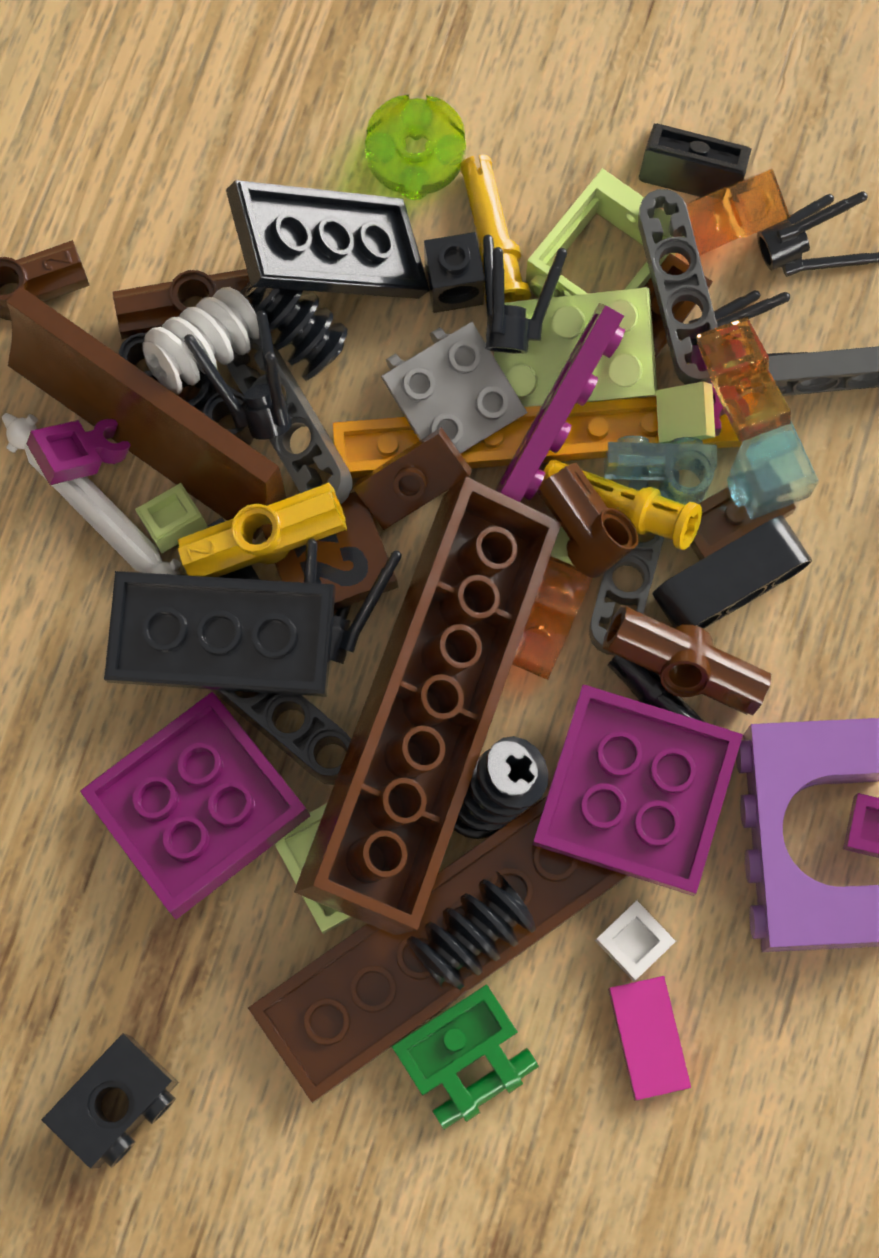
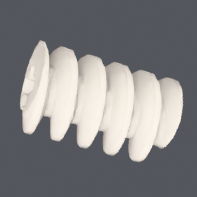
(218, 326)

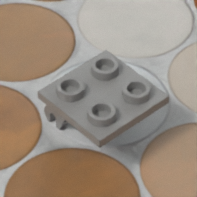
(454, 388)

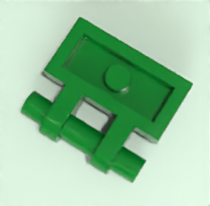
(454, 1042)

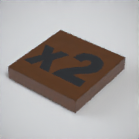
(345, 559)

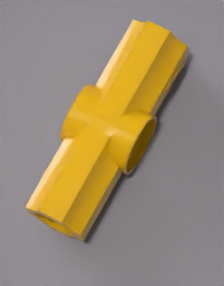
(293, 521)

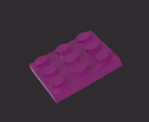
(638, 790)
(194, 804)

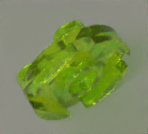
(415, 173)

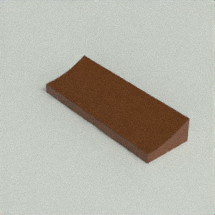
(153, 419)

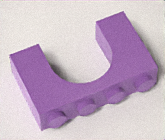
(779, 763)

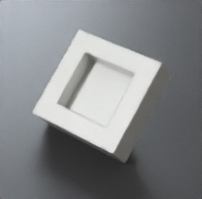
(635, 940)

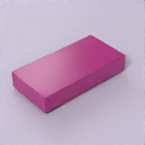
(649, 1038)

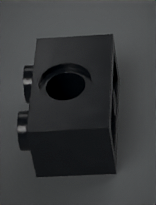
(79, 1113)

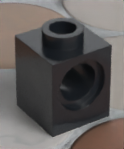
(454, 272)

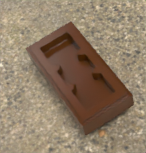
(412, 478)

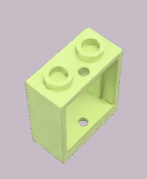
(611, 201)

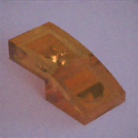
(736, 211)
(743, 379)
(551, 617)

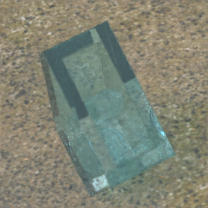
(771, 472)

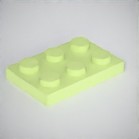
(623, 375)

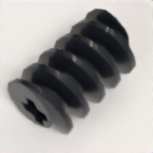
(300, 325)
(502, 787)
(473, 932)

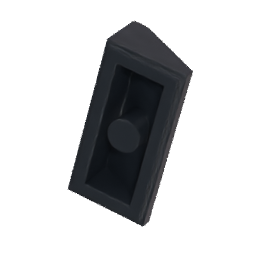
(692, 161)

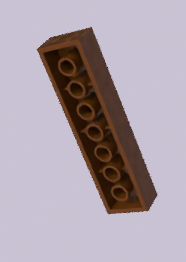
(429, 709)

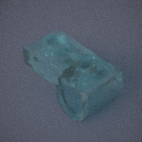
(639, 460)

